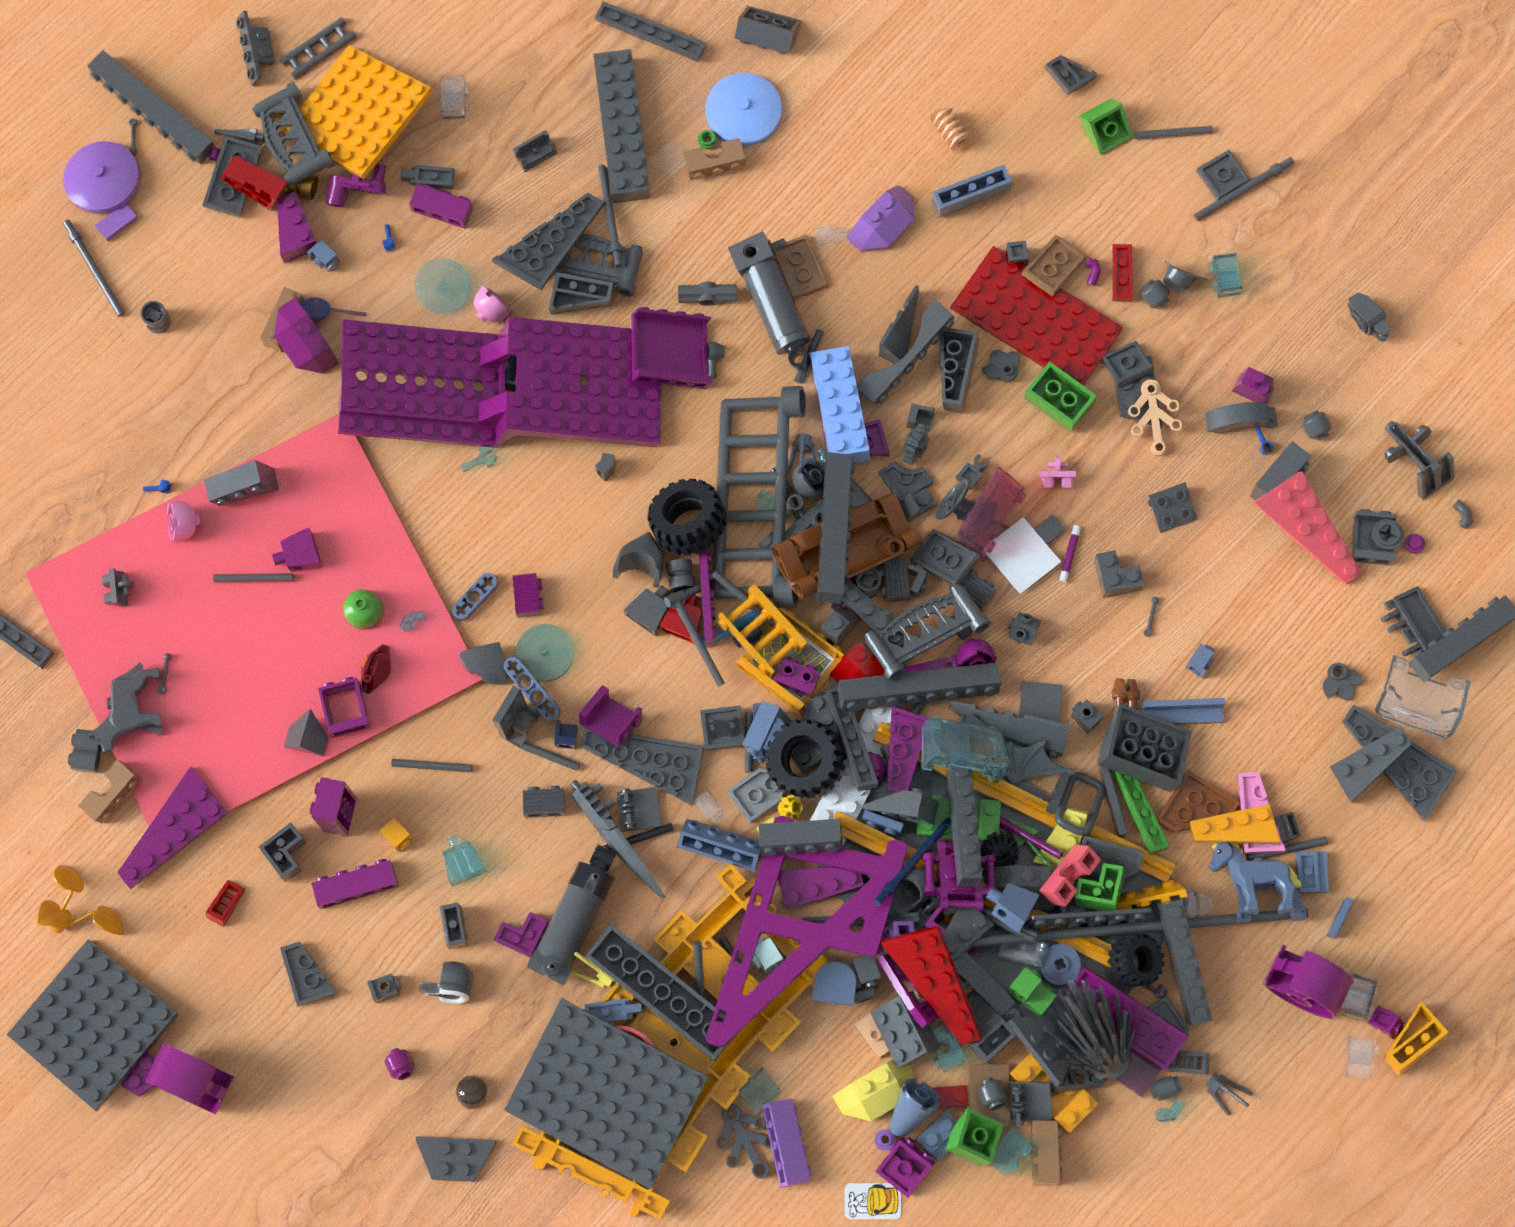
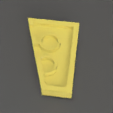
(1063, 839)

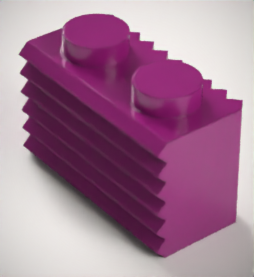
(527, 595)

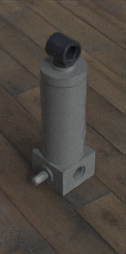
(772, 296)

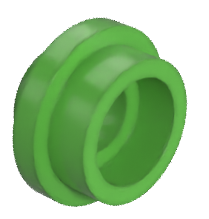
(707, 134)

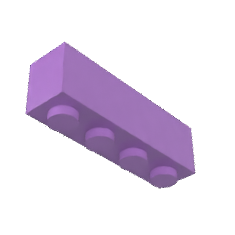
(786, 1143)

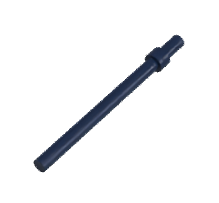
(890, 887)

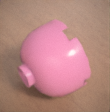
(490, 305)
(182, 520)

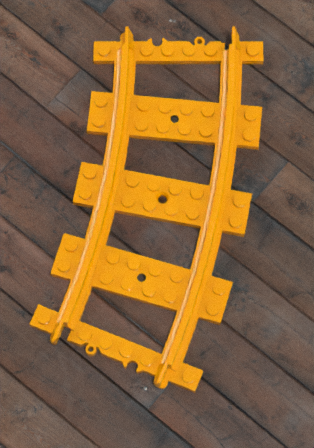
(725, 1077)

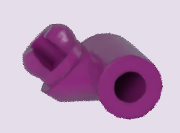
(1095, 271)

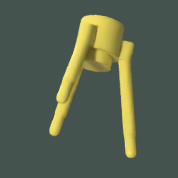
(603, 979)

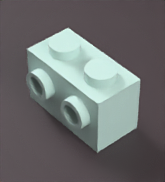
(767, 956)

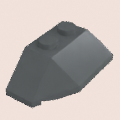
(1026, 877)

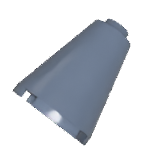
(913, 1107)

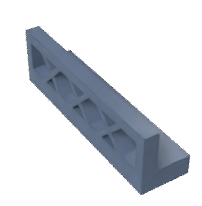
(1187, 711)

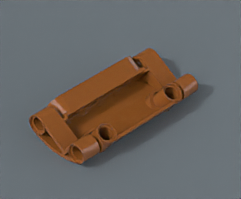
(869, 527)

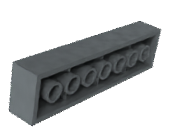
(621, 126)
(656, 988)

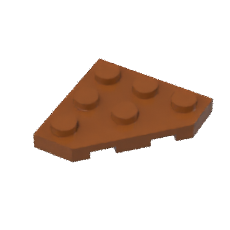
(1194, 801)

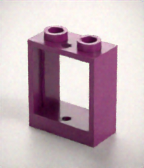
(347, 726)

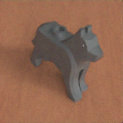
(125, 710)

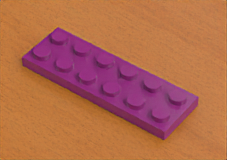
(1153, 1034)

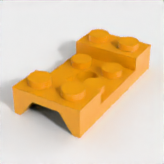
(1067, 1107)

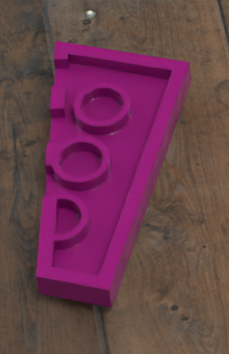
(903, 748)
(812, 884)

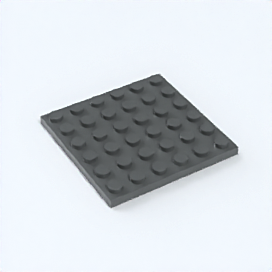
(92, 1025)

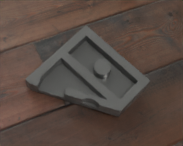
(1069, 74)

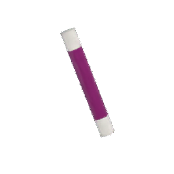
(1070, 553)

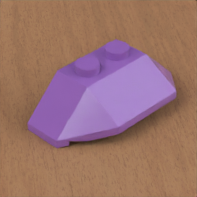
(883, 221)

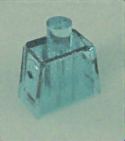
(461, 861)

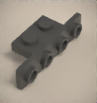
(256, 47)

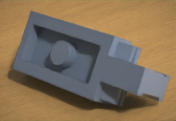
(614, 1010)

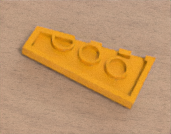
(1247, 825)
(1144, 898)

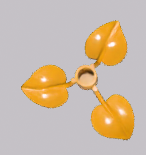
(59, 918)

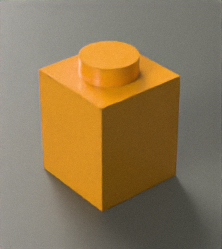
(396, 835)

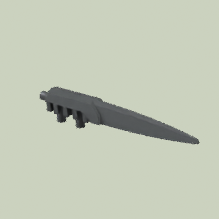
(602, 821)

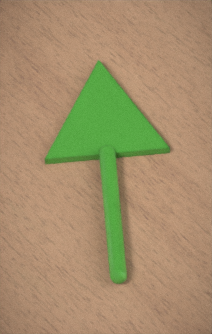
(1021, 841)

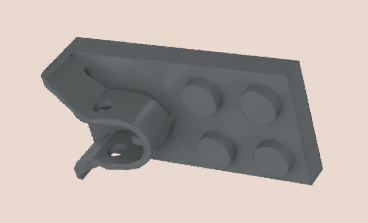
(514, 717)

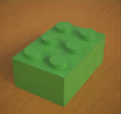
(1060, 396)

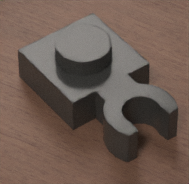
(972, 472)

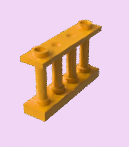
(769, 612)

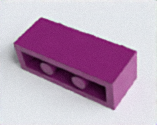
(441, 205)

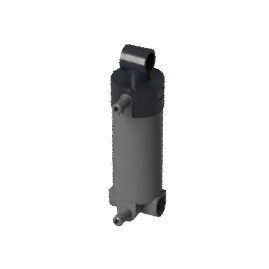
(573, 917)

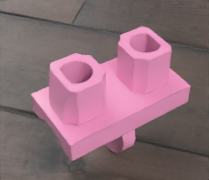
(1067, 476)

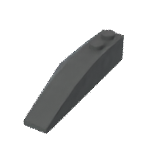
(1020, 731)

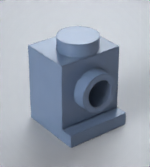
(323, 256)
(1201, 659)

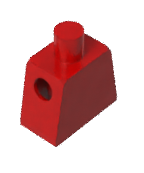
(673, 624)

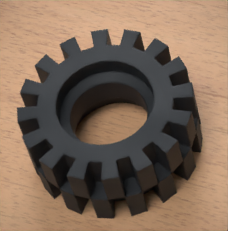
(1004, 841)

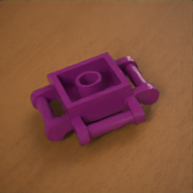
(947, 889)

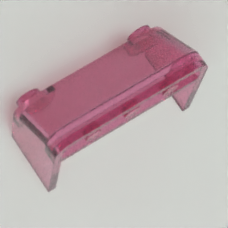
(990, 513)

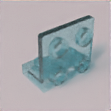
(1009, 1151)

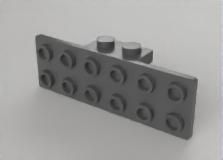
(1075, 916)

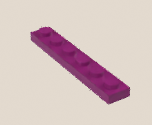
(707, 596)

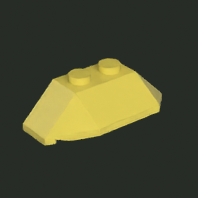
(874, 1092)

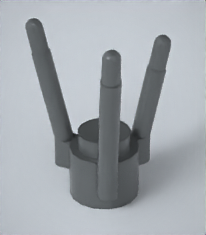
(802, 445)
(1218, 1084)

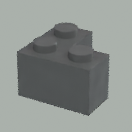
(1116, 580)
(279, 851)
(866, 973)

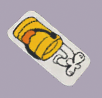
(872, 1201)

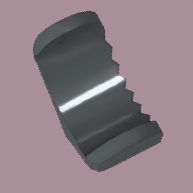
(641, 554)

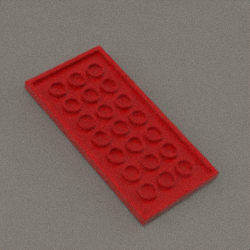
(1033, 321)

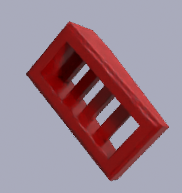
(222, 920)

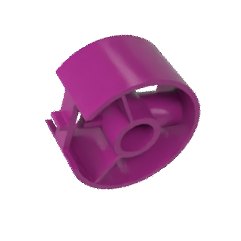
(1309, 982)
(189, 1078)

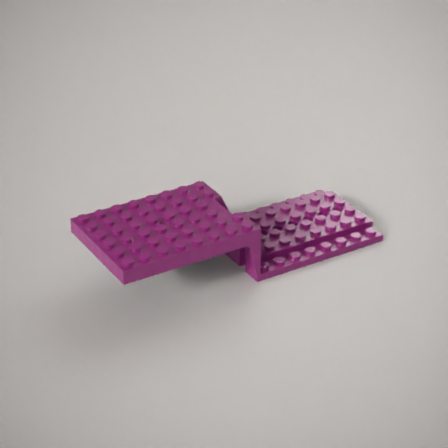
(547, 393)

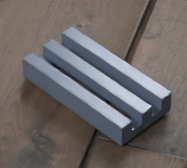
(1340, 917)

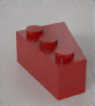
(253, 181)

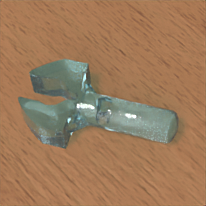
(480, 459)

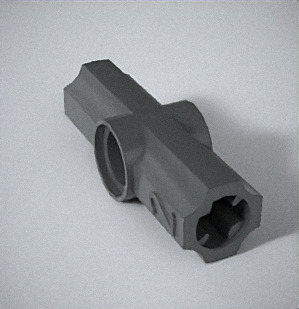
(707, 293)

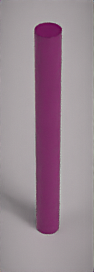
(1030, 838)

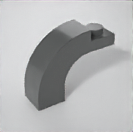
(1241, 415)

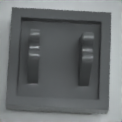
(722, 728)

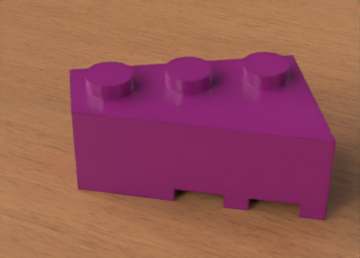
(294, 229)

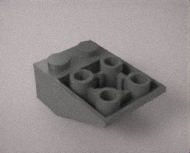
(993, 1028)

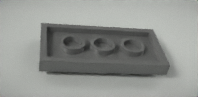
(219, 194)

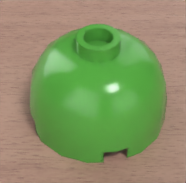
(363, 609)

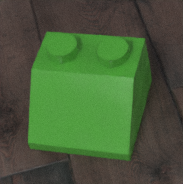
(1106, 125)
(975, 1137)

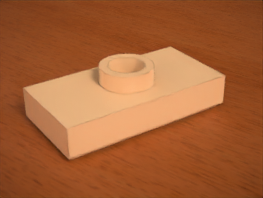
(871, 1034)

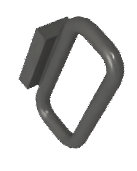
(1061, 796)

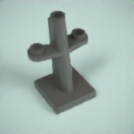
(1433, 473)

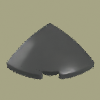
(486, 662)

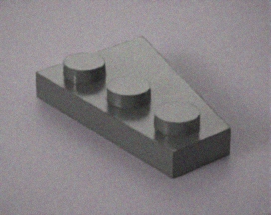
(304, 975)

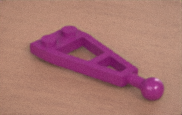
(922, 1013)

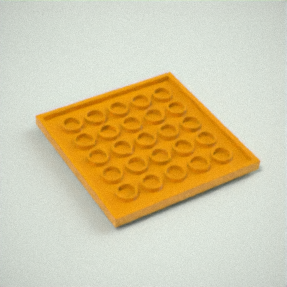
(361, 109)

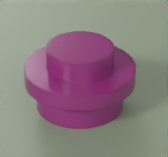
(1414, 543)

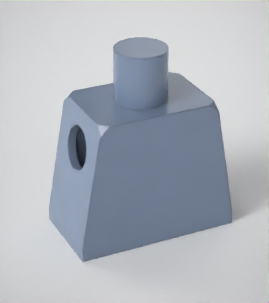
(1012, 905)

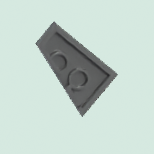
(965, 930)

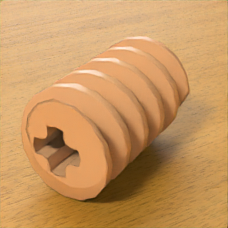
(949, 127)

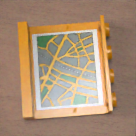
(818, 654)

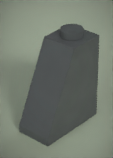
(839, 625)

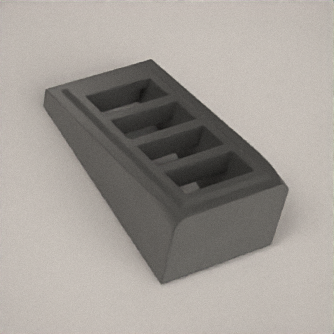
(1205, 1063)

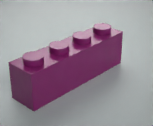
(354, 884)

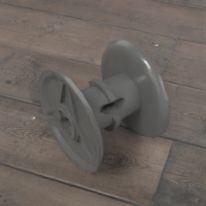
(956, 502)

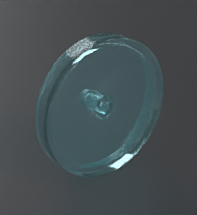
(442, 286)
(545, 652)

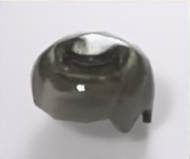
(471, 1092)

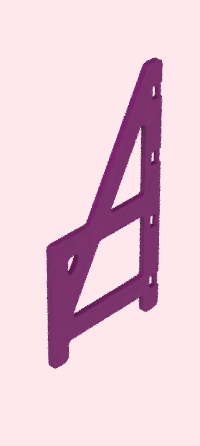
(814, 937)

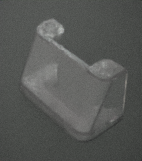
(1421, 704)

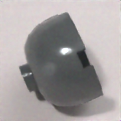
(809, 479)

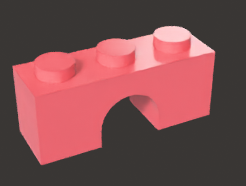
(1078, 862)

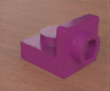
(1386, 1022)

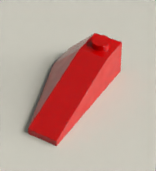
(859, 664)

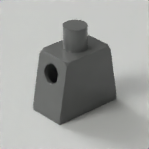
(648, 609)

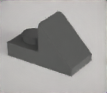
(917, 504)

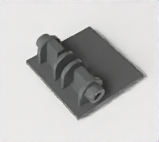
(1172, 507)
(638, 809)
(1030, 1101)

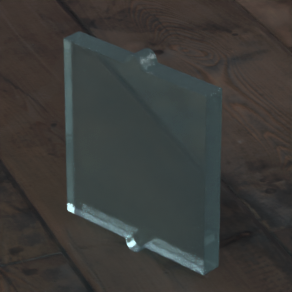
(759, 1091)

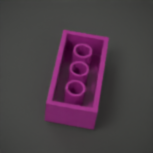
(333, 806)

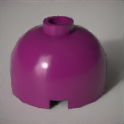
(975, 653)

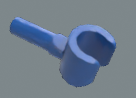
(388, 243)
(1263, 441)
(164, 487)

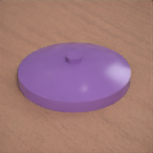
(101, 177)

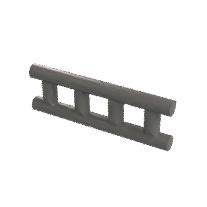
(322, 37)

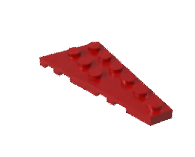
(931, 970)

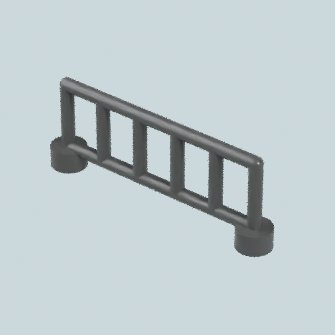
(789, 405)

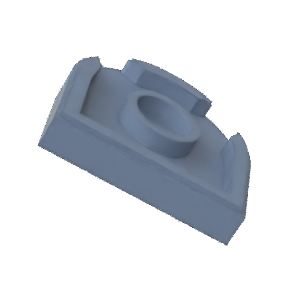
(835, 984)

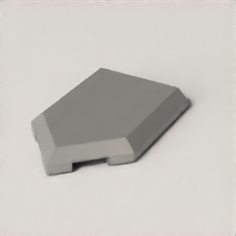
(756, 794)

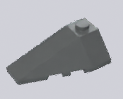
(897, 337)

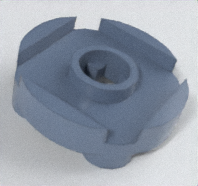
(1072, 962)

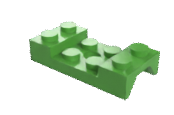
(986, 814)

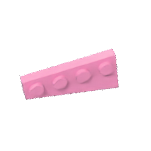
(1253, 795)

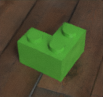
(1102, 894)
(1031, 993)

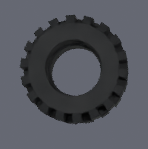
(1149, 960)

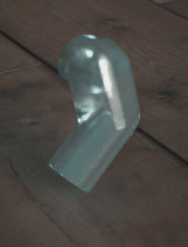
(1169, 1114)

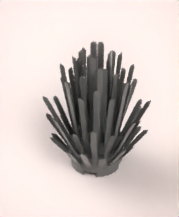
(1103, 1049)

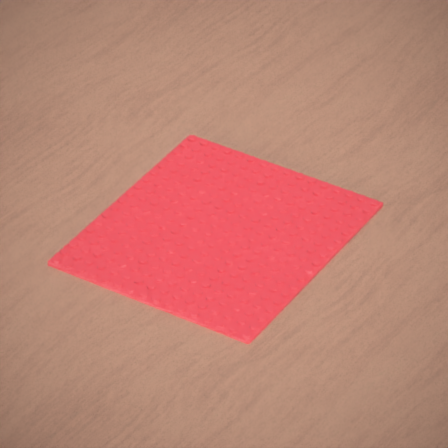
(254, 651)

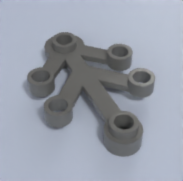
(743, 1137)

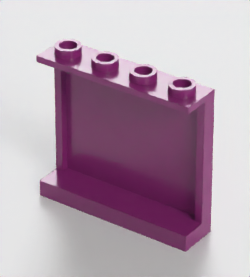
(670, 348)

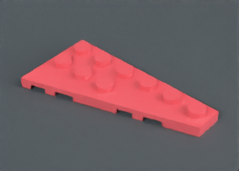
(1304, 519)

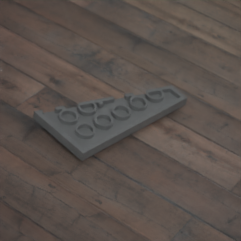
(548, 245)
(659, 762)
(1415, 774)

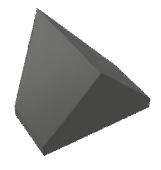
(307, 735)

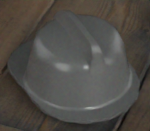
(1178, 278)

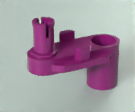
(338, 186)

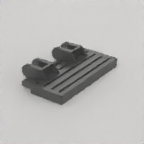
(1418, 616)

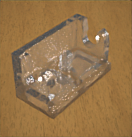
(1025, 952)

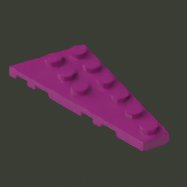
(179, 822)

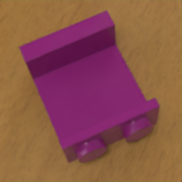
(609, 718)

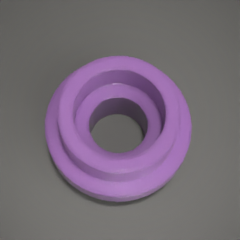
(882, 1146)

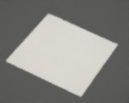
(1022, 555)

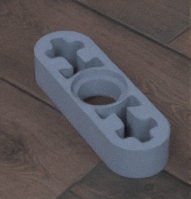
(461, 604)

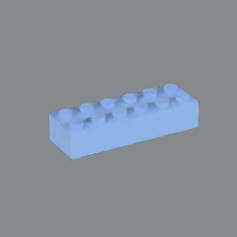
(840, 403)

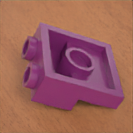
(906, 1166)

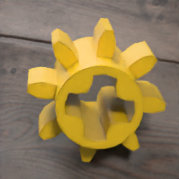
(790, 807)

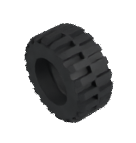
(695, 534)
(781, 751)

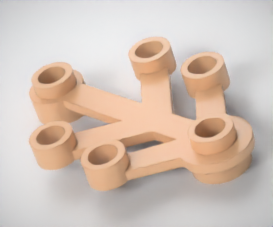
(1154, 413)

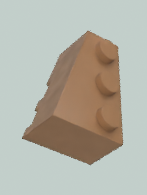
(1046, 1153)

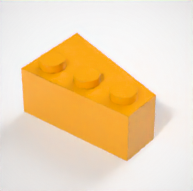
(1416, 1040)

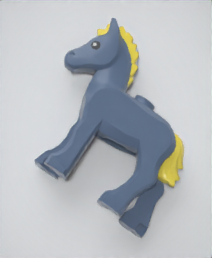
(1258, 876)

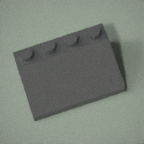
(1145, 748)

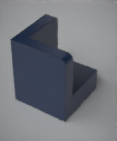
(565, 735)

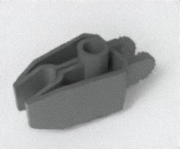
(1368, 316)

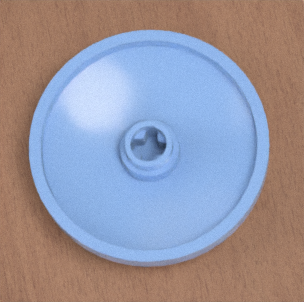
(743, 108)

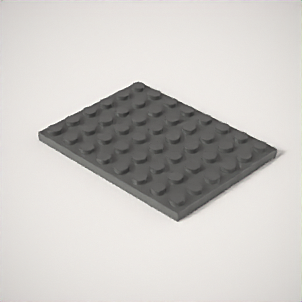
(606, 1093)

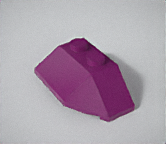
(302, 339)

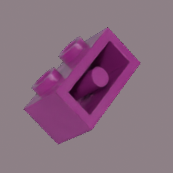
(797, 677)

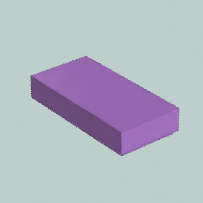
(116, 222)

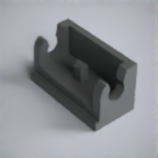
(534, 151)

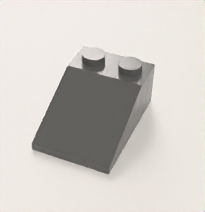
(906, 806)

